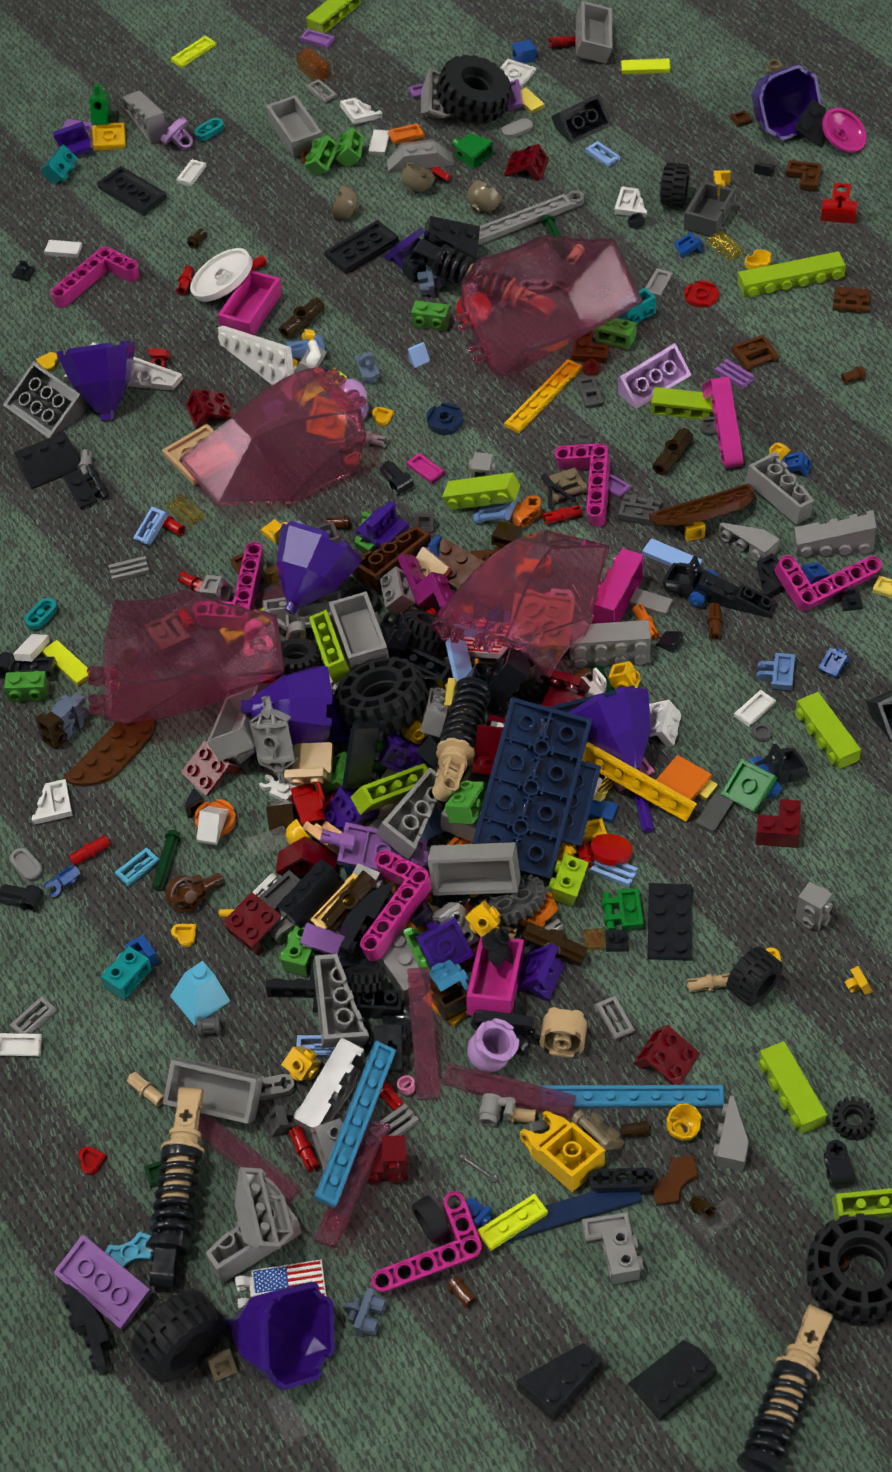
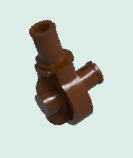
(192, 893)

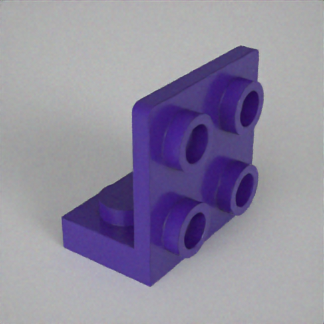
(399, 753)
(343, 810)

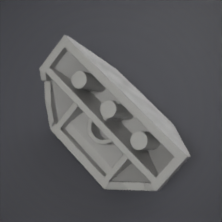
(430, 103)
(421, 153)
(278, 605)
(261, 1210)

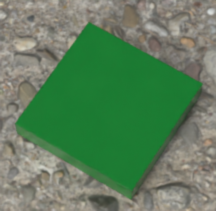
(749, 786)

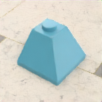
(199, 993)

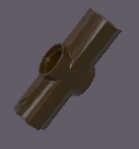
(301, 317)
(672, 451)
(358, 889)
(541, 937)

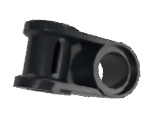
(838, 1167)

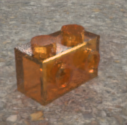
(312, 64)

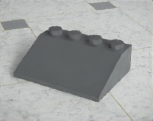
(45, 401)

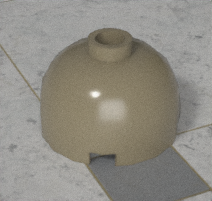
(416, 178)
(482, 198)
(345, 203)

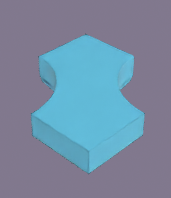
(131, 1251)

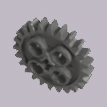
(521, 904)

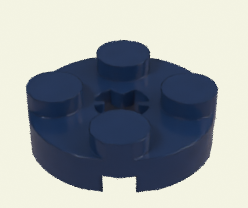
(447, 426)

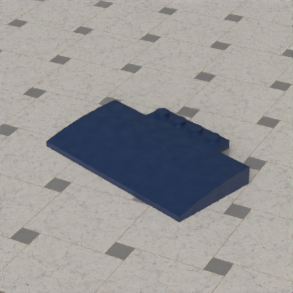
(538, 786)

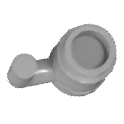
(492, 1106)

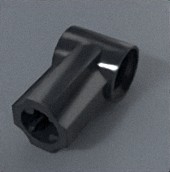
(397, 479)
(25, 898)

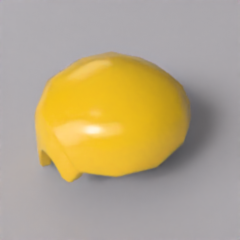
(758, 259)
(295, 832)
(685, 1115)

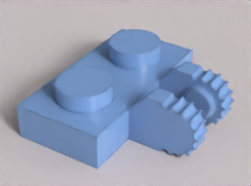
(782, 671)

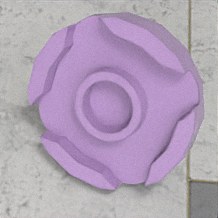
(177, 132)

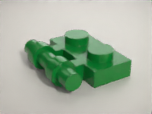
(629, 907)

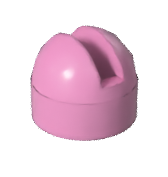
(406, 1085)

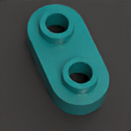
(209, 129)
(39, 614)

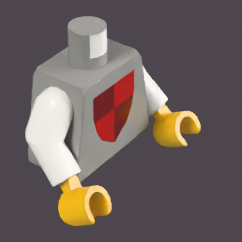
(312, 356)

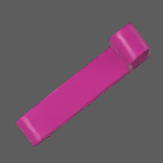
(90, 271)
(725, 419)
(598, 461)
(249, 576)
(827, 584)
(387, 919)
(435, 1255)

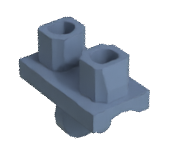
(428, 282)
(367, 367)
(363, 1322)

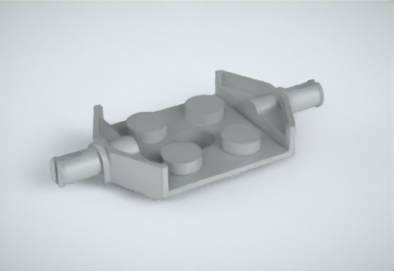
(273, 725)

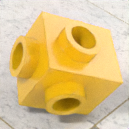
(624, 675)
(481, 912)
(302, 1063)

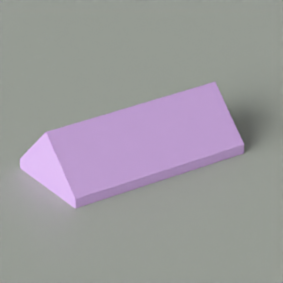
(660, 370)

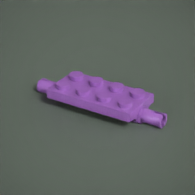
(361, 845)

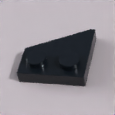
(811, 122)
(768, 579)

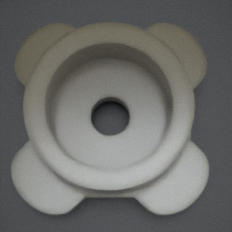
(773, 66)

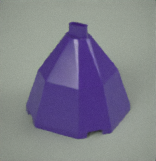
(782, 98)
(100, 373)
(311, 564)
(304, 698)
(619, 723)
(286, 1334)

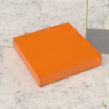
(684, 777)

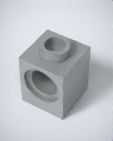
(216, 587)

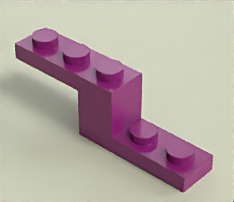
(425, 588)

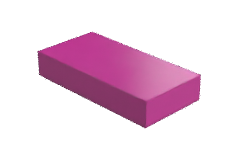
(425, 468)

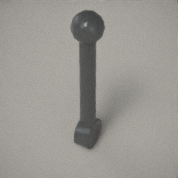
(493, 1178)

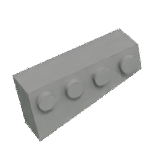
(780, 487)
(836, 536)
(396, 962)

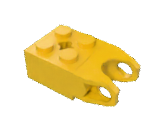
(564, 1151)

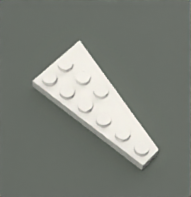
(265, 357)
(150, 376)

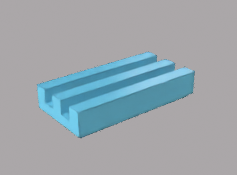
(141, 871)

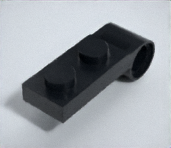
(9, 664)

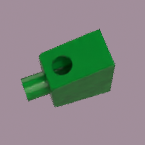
(100, 106)
(472, 149)

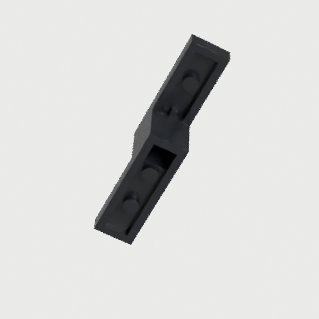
(306, 988)

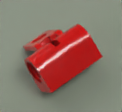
(839, 208)
(309, 803)

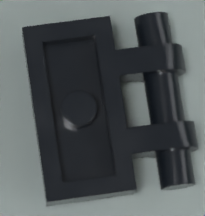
(80, 488)

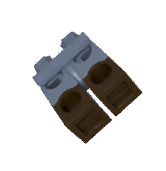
(62, 720)

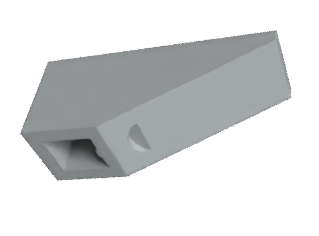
(753, 541)
(434, 712)
(733, 1144)

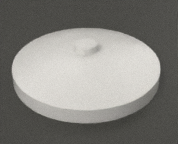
(221, 274)

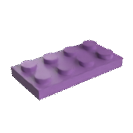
(103, 1282)

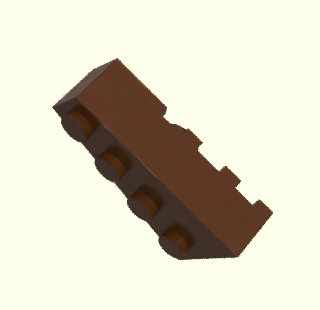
(381, 561)

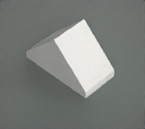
(211, 824)

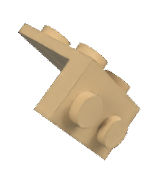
(313, 764)

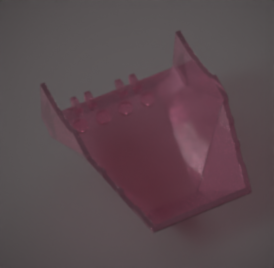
(542, 298)
(283, 442)
(528, 597)
(181, 656)

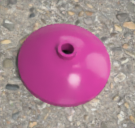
(844, 130)

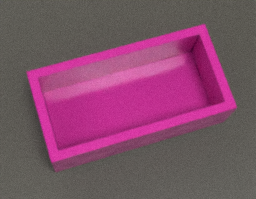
(251, 302)
(618, 587)
(492, 986)

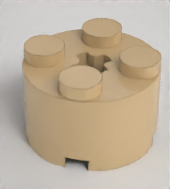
(563, 1032)

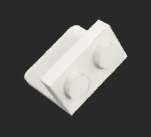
(664, 721)

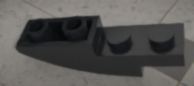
(733, 597)
(362, 916)
(374, 1003)
(89, 1324)

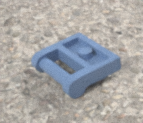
(299, 347)
(495, 512)

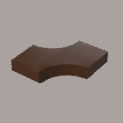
(669, 1187)

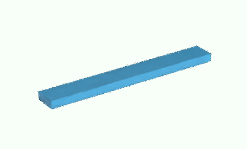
(643, 1095)
(354, 1125)

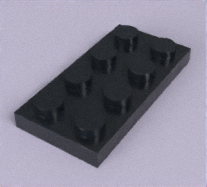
(131, 190)
(361, 246)
(669, 922)

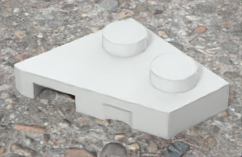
(53, 803)

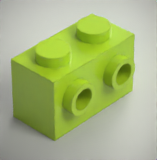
(568, 879)

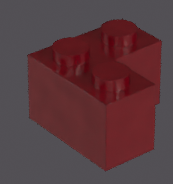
(780, 829)
(302, 856)
(391, 1162)

